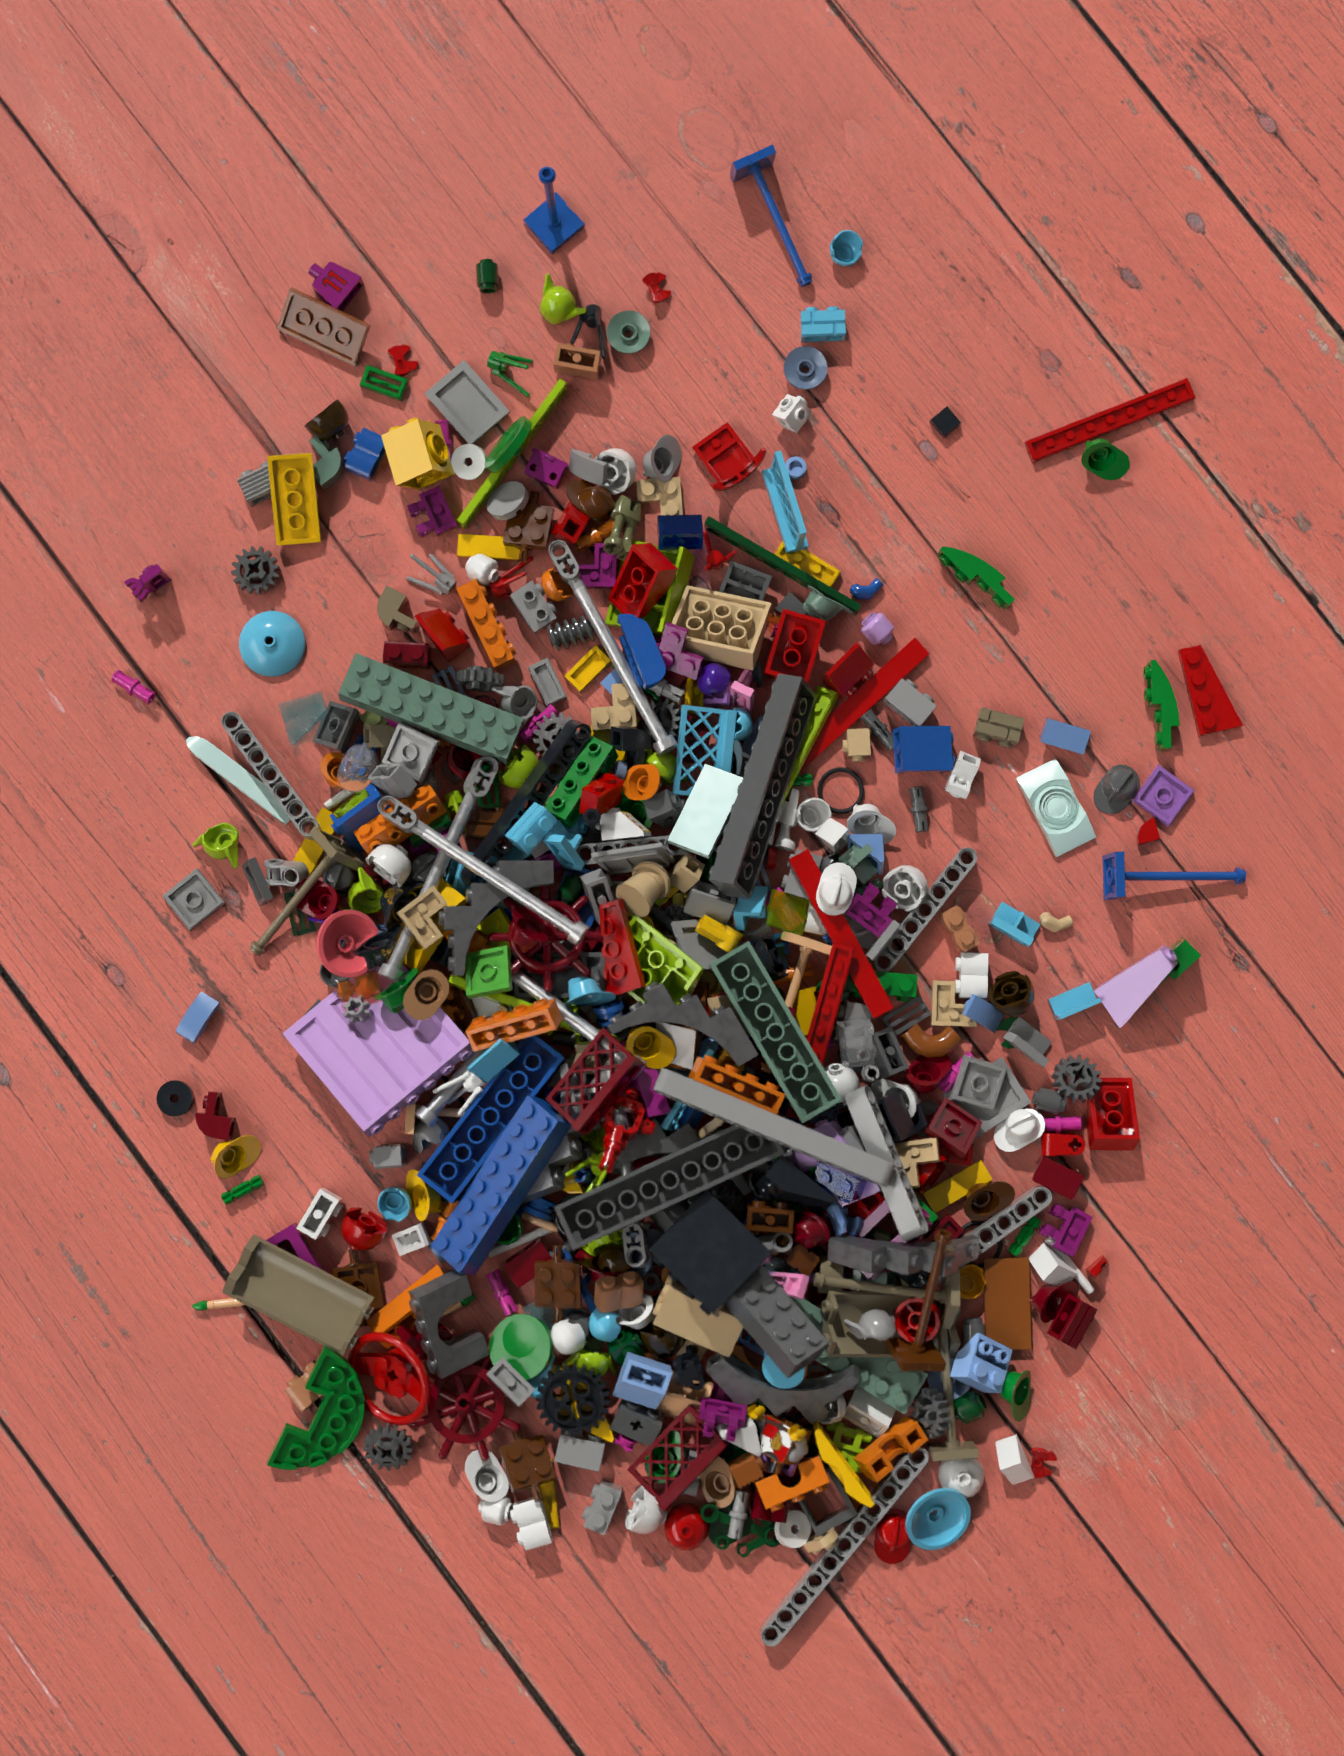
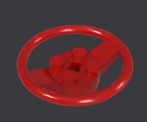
(395, 1372)

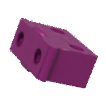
(546, 468)

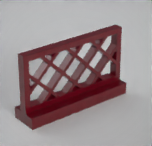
(610, 1090)
(687, 1475)

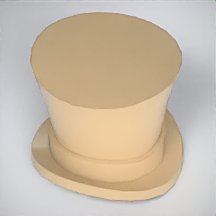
(643, 888)

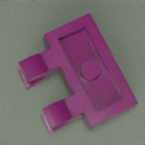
(437, 510)
(150, 581)
(867, 914)
(1071, 1230)
(722, 1412)

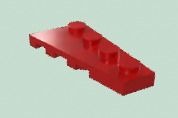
(1207, 697)
(620, 954)

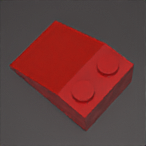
(642, 580)
(443, 633)
(794, 645)
(1113, 1116)

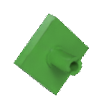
(488, 972)

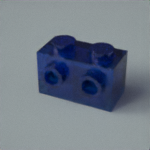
(679, 531)
(839, 1182)

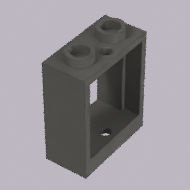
(834, 1519)

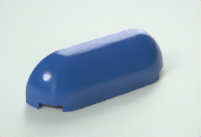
(641, 651)

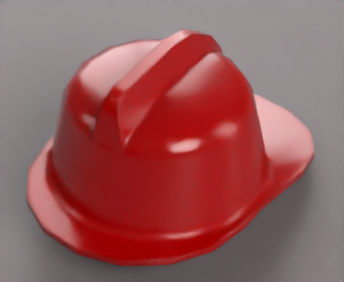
(891, 1538)

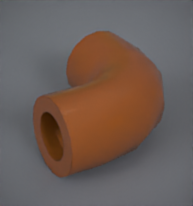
(929, 1045)

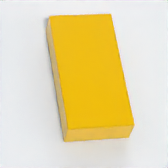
(587, 668)

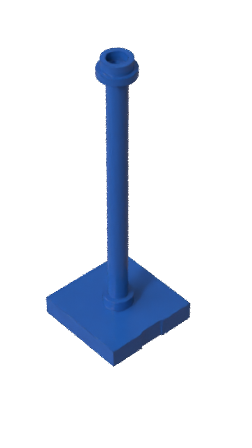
(753, 165)
(553, 220)
(1115, 876)

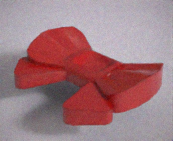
(652, 281)
(402, 367)
(1039, 1456)

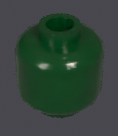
(969, 1407)

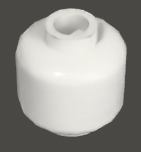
(482, 569)
(496, 1512)

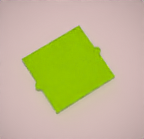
(786, 912)

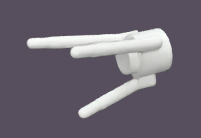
(471, 1084)

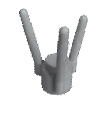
(444, 582)

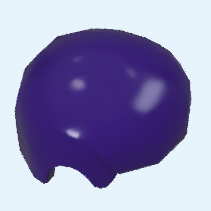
(713, 678)

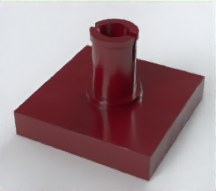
(953, 1127)

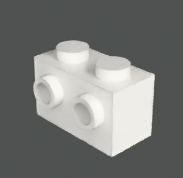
(318, 1215)

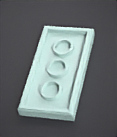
(706, 811)

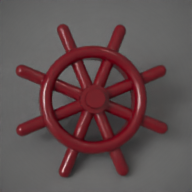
(548, 967)
(466, 1406)

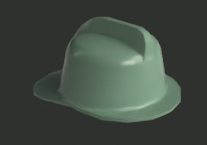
(822, 607)

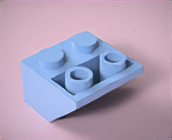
(982, 1364)
(642, 1381)

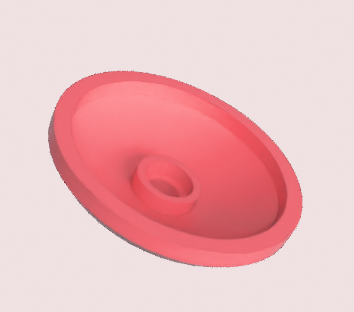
(354, 929)

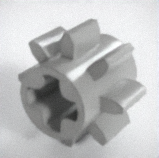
(355, 1003)

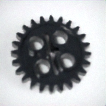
(593, 1395)

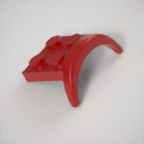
(727, 457)

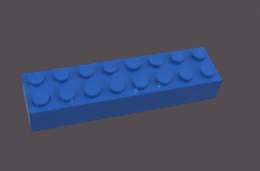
(484, 1122)
(501, 1185)

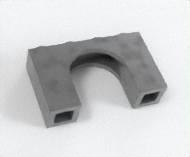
(428, 1304)

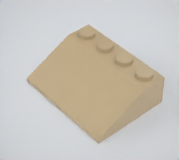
(723, 626)

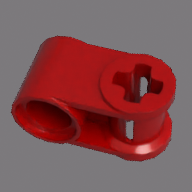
(1058, 1144)

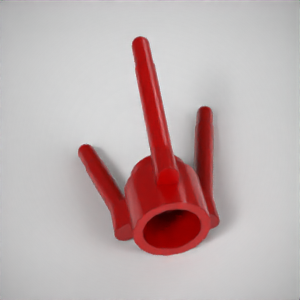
(714, 557)
(501, 585)

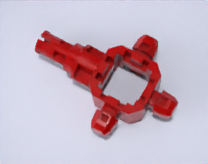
(616, 1136)

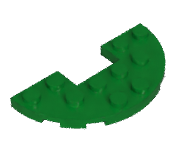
(334, 1422)

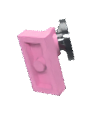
(740, 693)

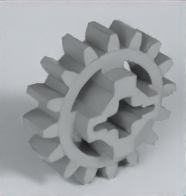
(547, 734)

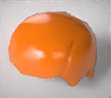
(554, 586)

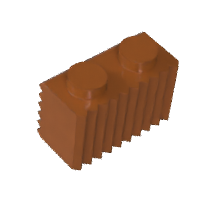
(746, 1468)

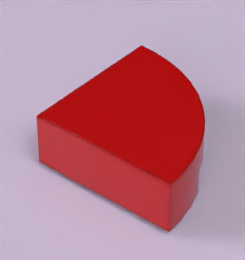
(1148, 832)
(1095, 1268)

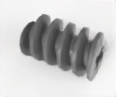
(570, 632)

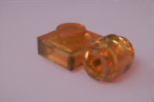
(365, 985)

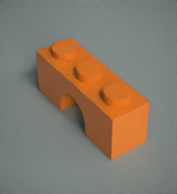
(900, 1438)
(812, 1478)

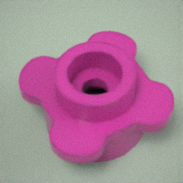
(625, 1442)

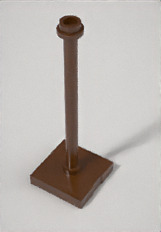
(921, 1355)

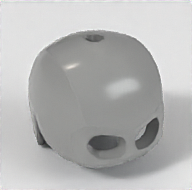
(424, 1135)

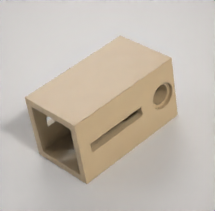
(685, 1318)

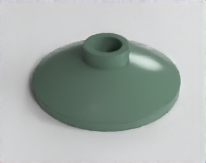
(628, 322)

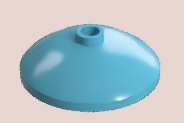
(279, 656)
(938, 1519)

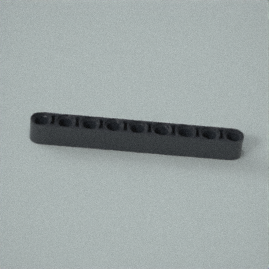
(529, 792)

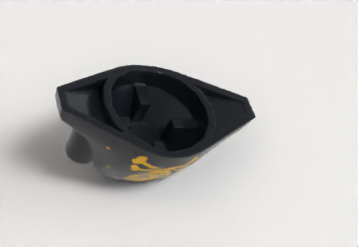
(397, 898)
(379, 947)

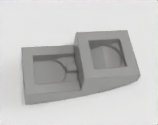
(587, 468)

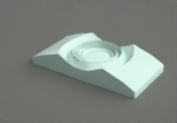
(1056, 807)

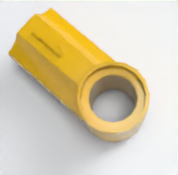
(723, 936)

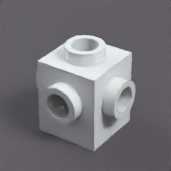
(792, 413)

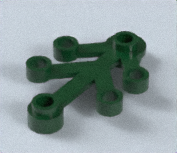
(749, 1527)

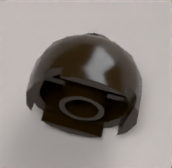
(329, 422)
(1011, 994)
(660, 1340)

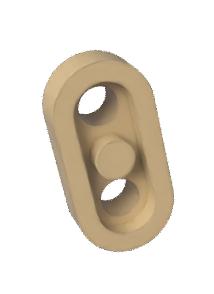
(826, 1540)

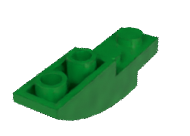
(969, 567)
(1161, 695)

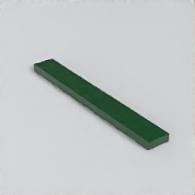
(778, 563)

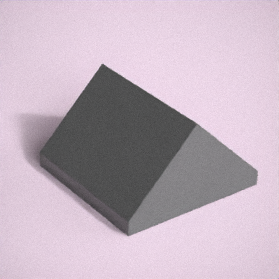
(337, 727)

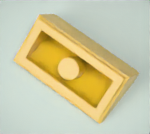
(693, 695)

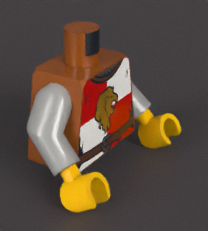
(780, 1438)

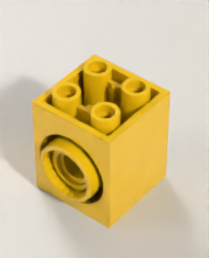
(417, 454)

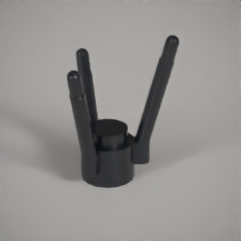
(592, 319)

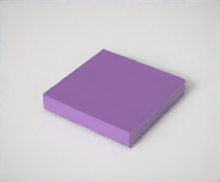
(1163, 795)

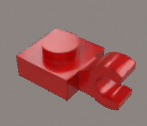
(953, 1158)

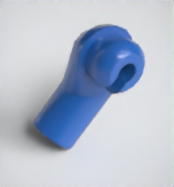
(866, 592)

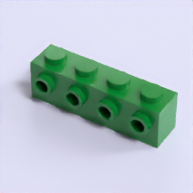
(593, 761)
(894, 984)

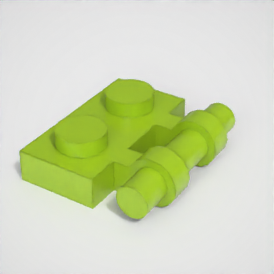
(848, 1451)

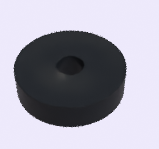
(165, 1094)

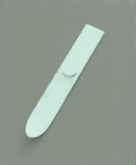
(237, 776)

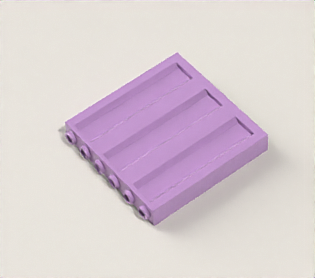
(380, 1063)

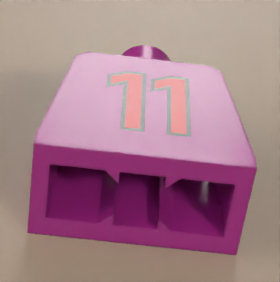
(335, 284)

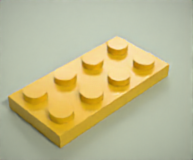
(293, 498)

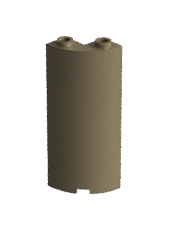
(299, 1295)
(851, 1306)

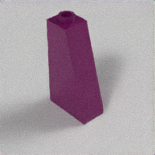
(653, 1103)

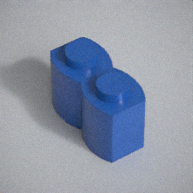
(365, 455)

